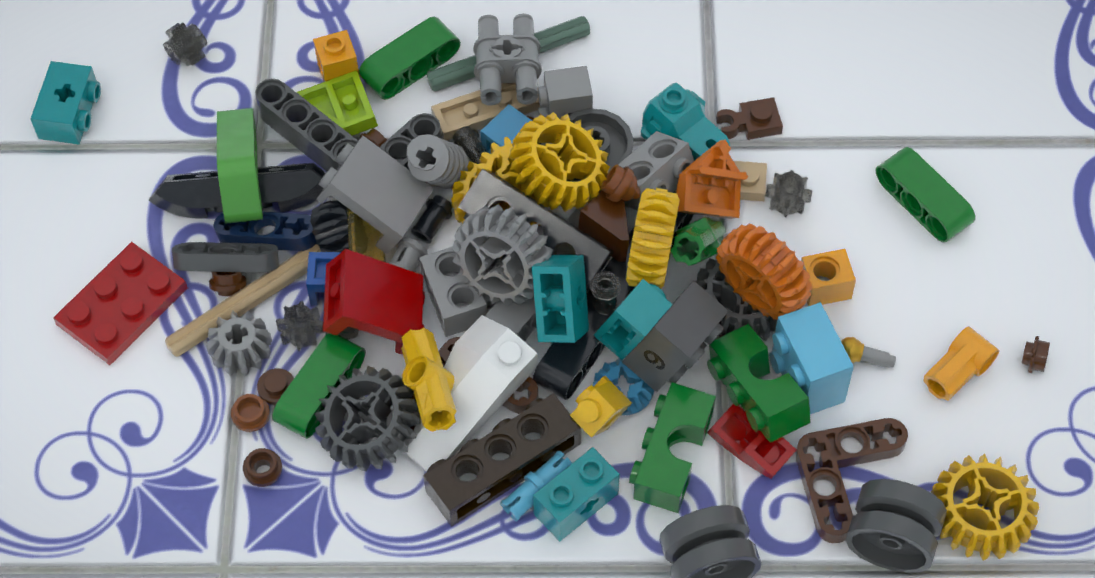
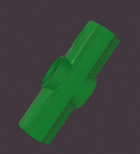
(698, 241)

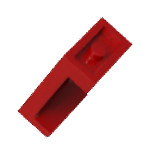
(372, 297)

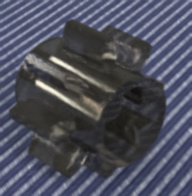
(185, 44)
(788, 193)
(300, 325)

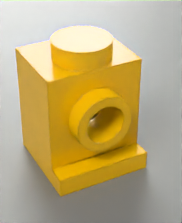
(599, 407)

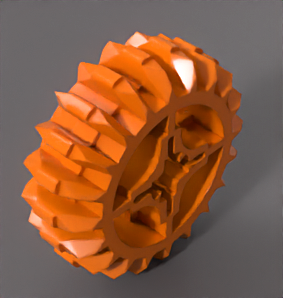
(763, 271)

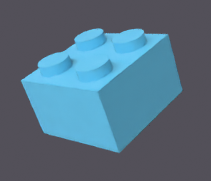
(813, 356)

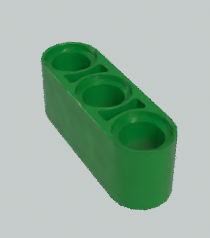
(409, 57)
(925, 194)
(301, 399)

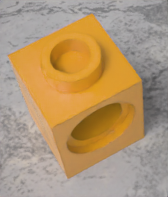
(335, 55)
(835, 267)

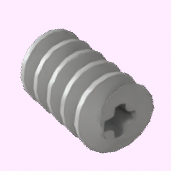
(436, 160)

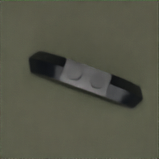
(194, 193)

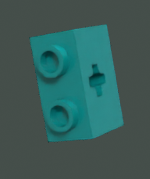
(65, 102)
(560, 299)
(633, 319)
(576, 494)

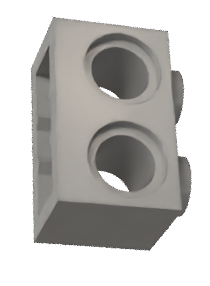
(658, 163)
(451, 290)

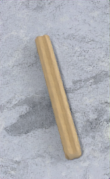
(240, 302)

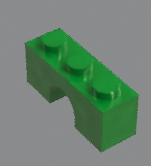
(770, 405)
(682, 417)

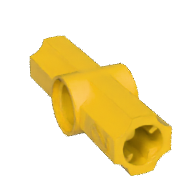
(428, 380)

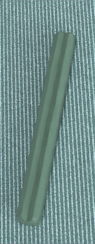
(548, 38)

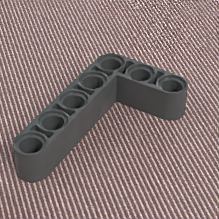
(317, 127)

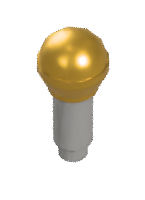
(858, 352)

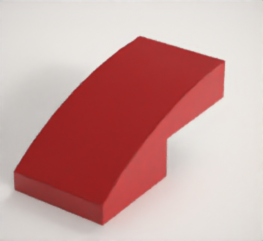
(749, 446)

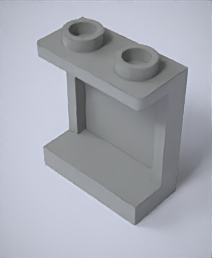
(376, 190)

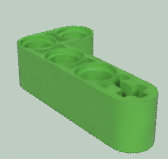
(238, 165)

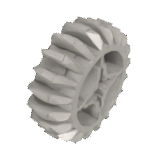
(482, 243)

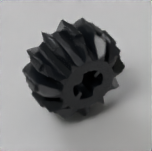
(330, 226)

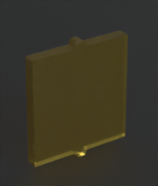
(363, 237)

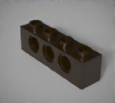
(461, 498)

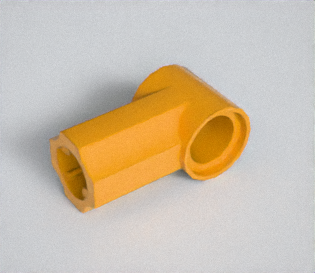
(966, 356)

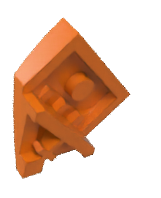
(711, 184)

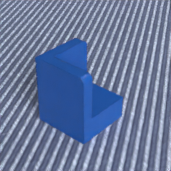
(316, 274)

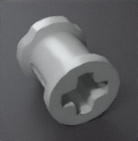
(408, 254)

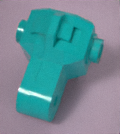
(682, 116)

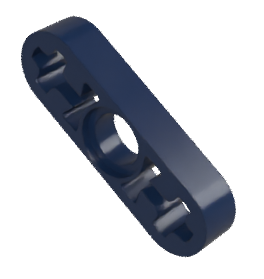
(291, 231)

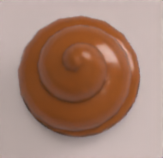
(620, 184)

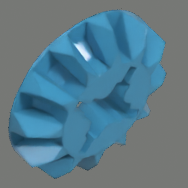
(638, 393)

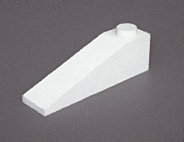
(487, 369)

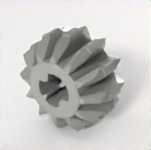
(225, 339)

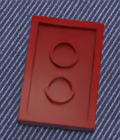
(120, 303)

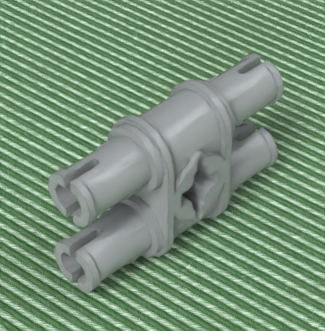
(507, 59)

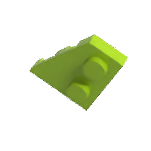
(343, 102)

